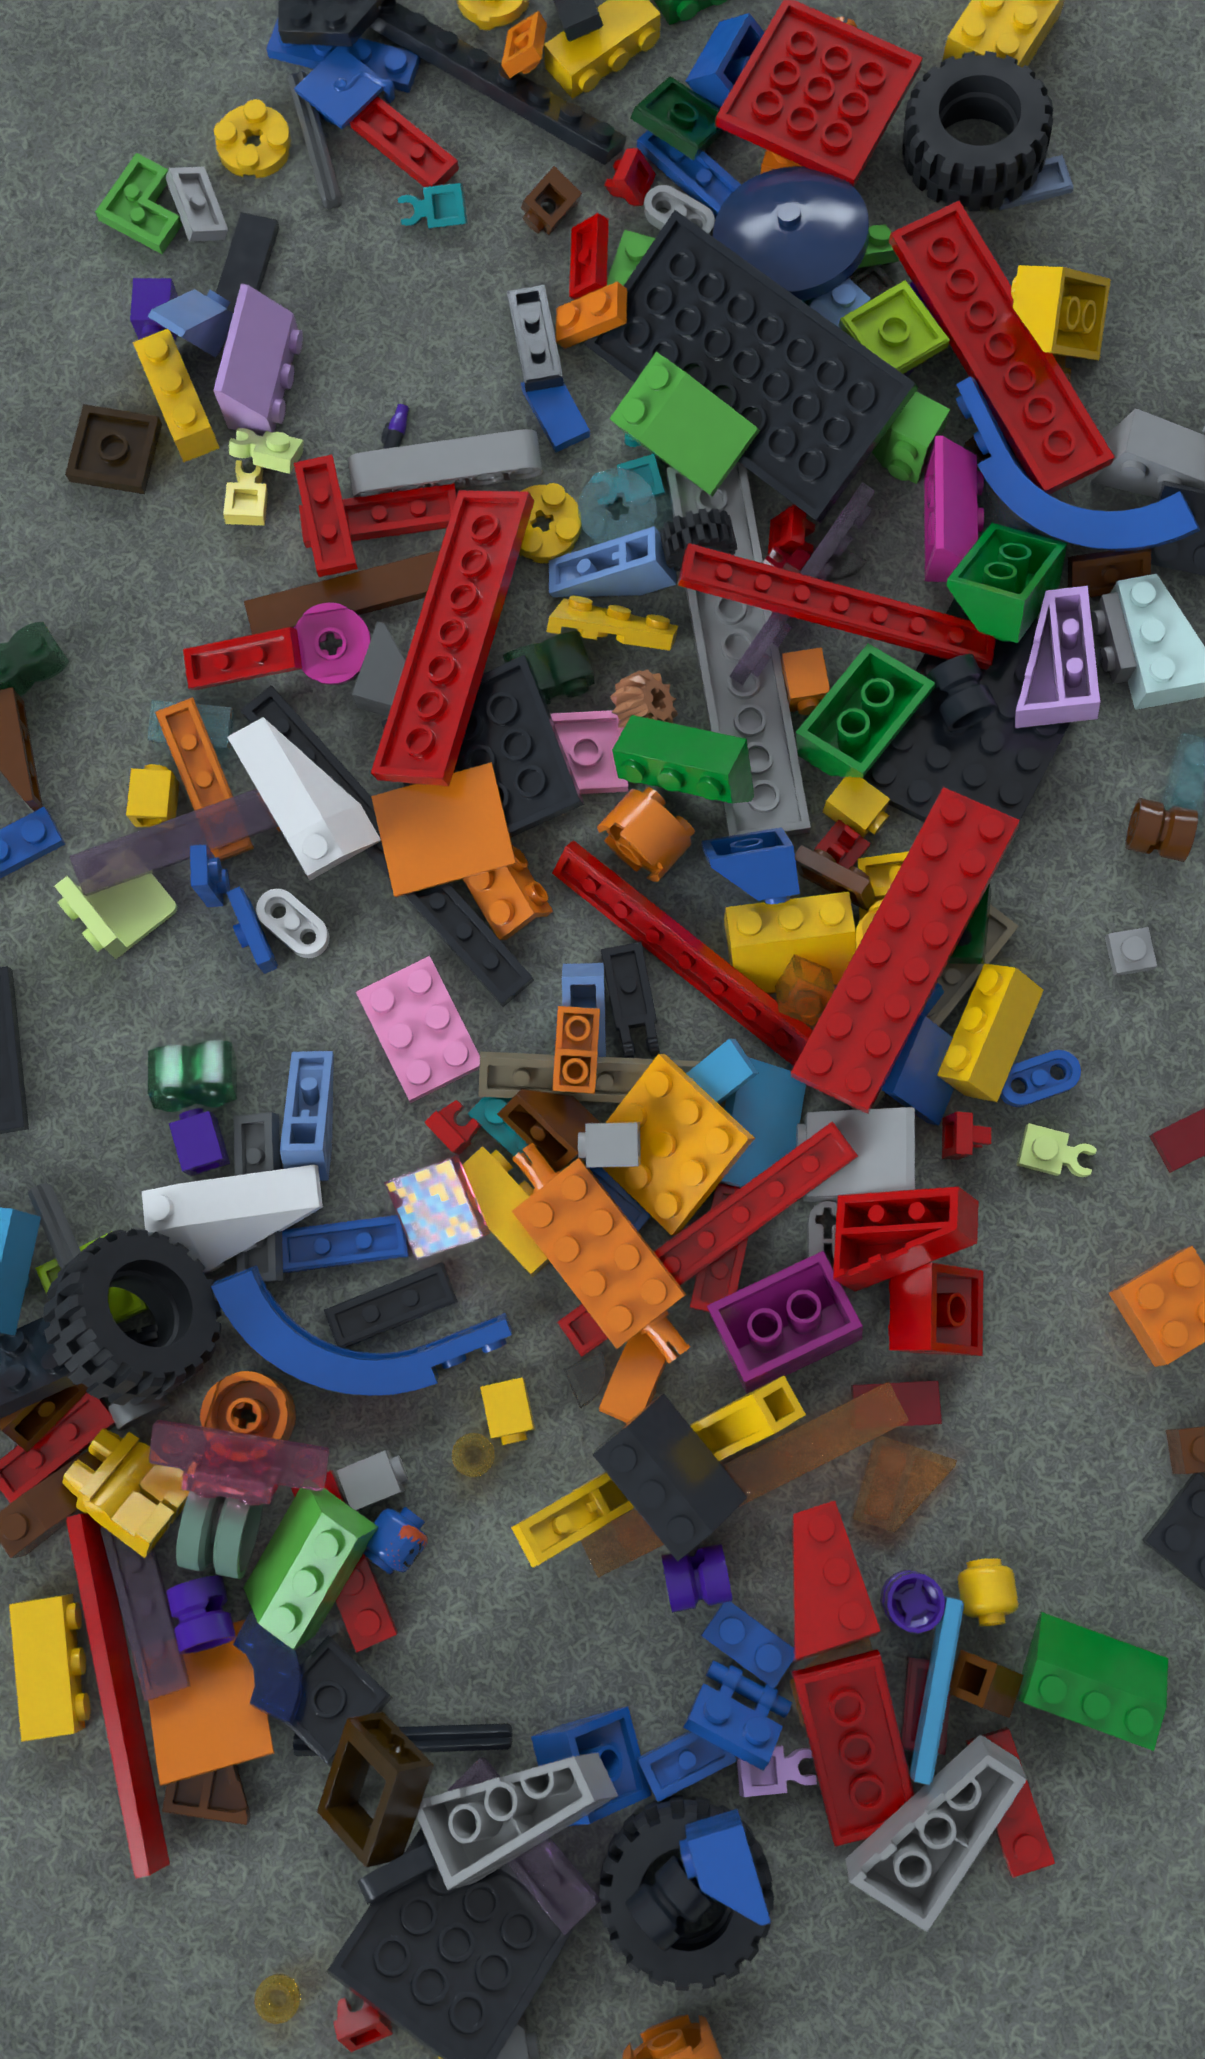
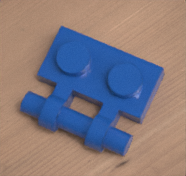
(732, 1724)

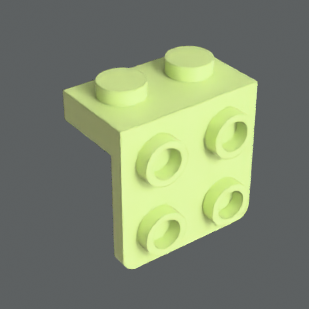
(119, 914)

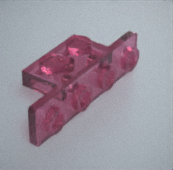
(236, 1462)

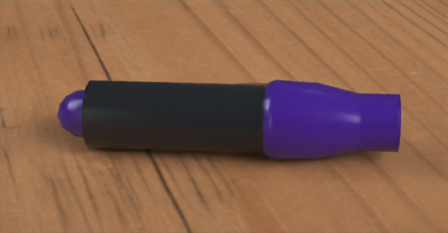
(395, 429)

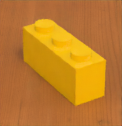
(586, 60)
(176, 395)
(990, 1032)
(497, 1197)
(49, 1667)

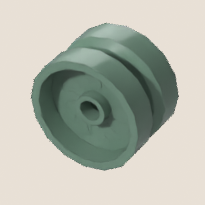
(217, 1531)

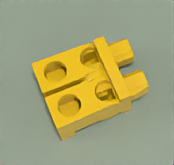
(127, 1491)

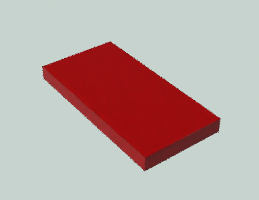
(854, 1743)

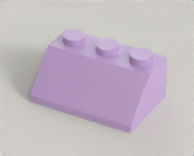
(257, 363)

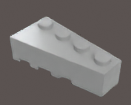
(1152, 452)
(502, 1818)
(937, 1833)

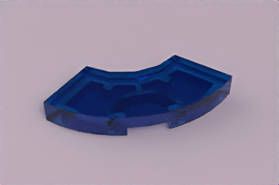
(275, 1671)

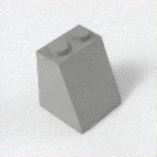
(881, 1141)

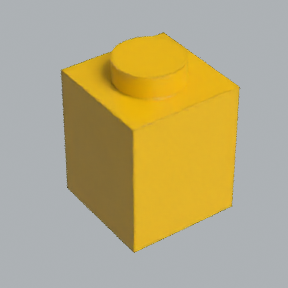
(152, 795)
(858, 806)
(508, 1410)

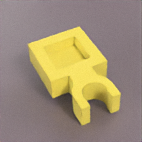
(246, 499)

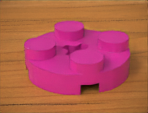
(345, 625)

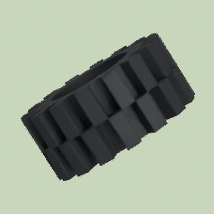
(703, 529)

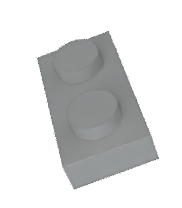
(196, 204)
(1111, 625)

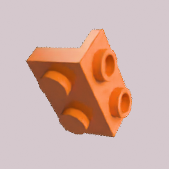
(509, 897)

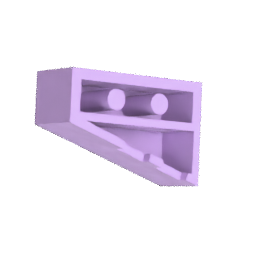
(1062, 664)

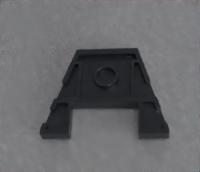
(325, 21)

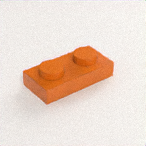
(524, 45)
(591, 315)

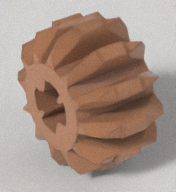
(643, 696)

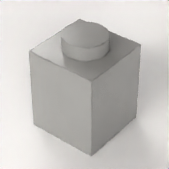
(610, 1144)
(372, 1479)

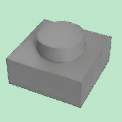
(1131, 951)

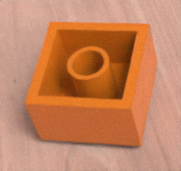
(1166, 1306)

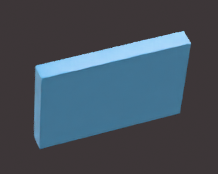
(770, 1111)

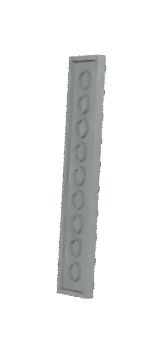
(760, 706)

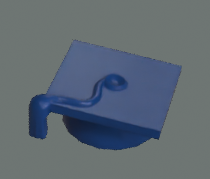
(342, 87)

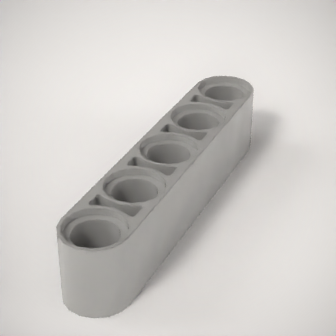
(458, 461)

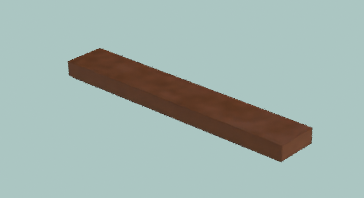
(358, 591)

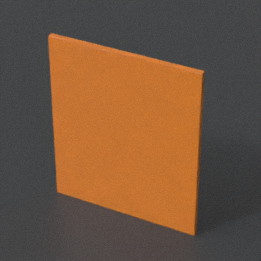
(443, 831)
(212, 1719)

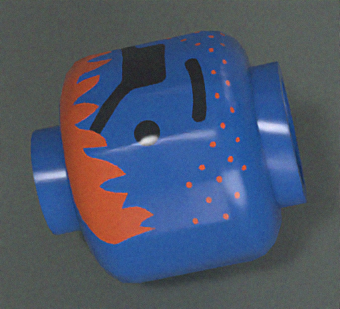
(396, 1540)

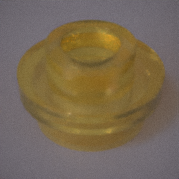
(459, 1454)
(264, 2006)

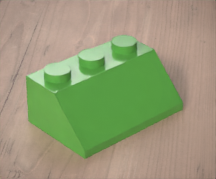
(307, 1565)

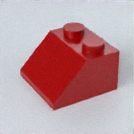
(937, 1310)

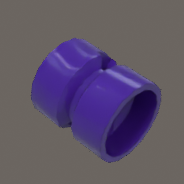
(697, 1578)
(912, 1601)
(201, 1614)

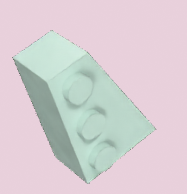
(1163, 643)

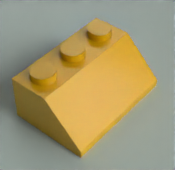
(1062, 308)
(768, 935)

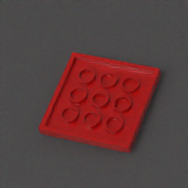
(818, 91)

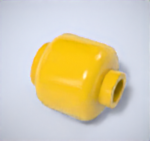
(988, 1591)

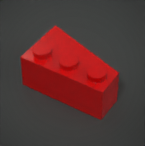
(899, 1231)
(828, 1588)

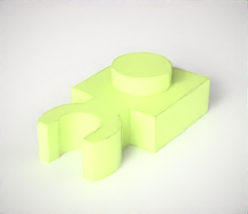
(270, 451)
(1048, 1150)

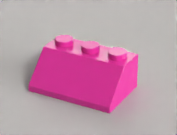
(950, 507)

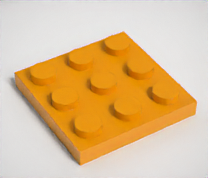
(683, 1140)

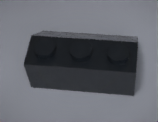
(670, 1476)

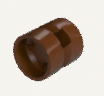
(1161, 829)

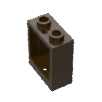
(405, 1768)

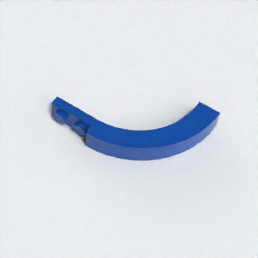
(1099, 530)
(337, 1369)

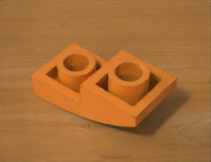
(576, 1049)
(633, 1379)

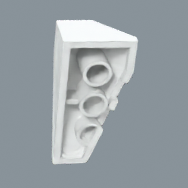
(309, 807)
(232, 1212)

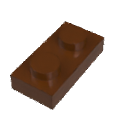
(1104, 569)
(824, 871)

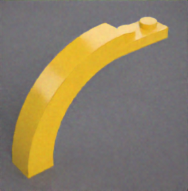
(600, 1499)

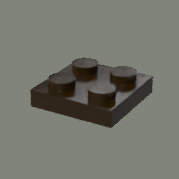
(113, 449)

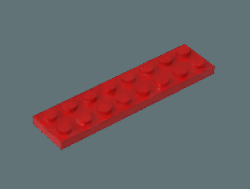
(1017, 378)
(453, 638)
(905, 950)

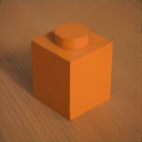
(805, 679)

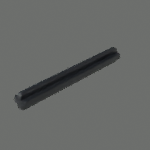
(443, 1738)

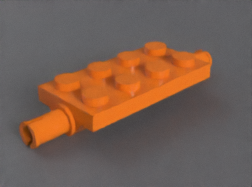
(599, 1253)

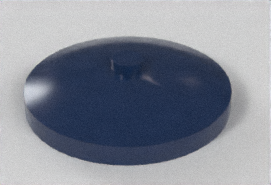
(797, 228)

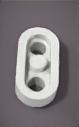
(294, 924)

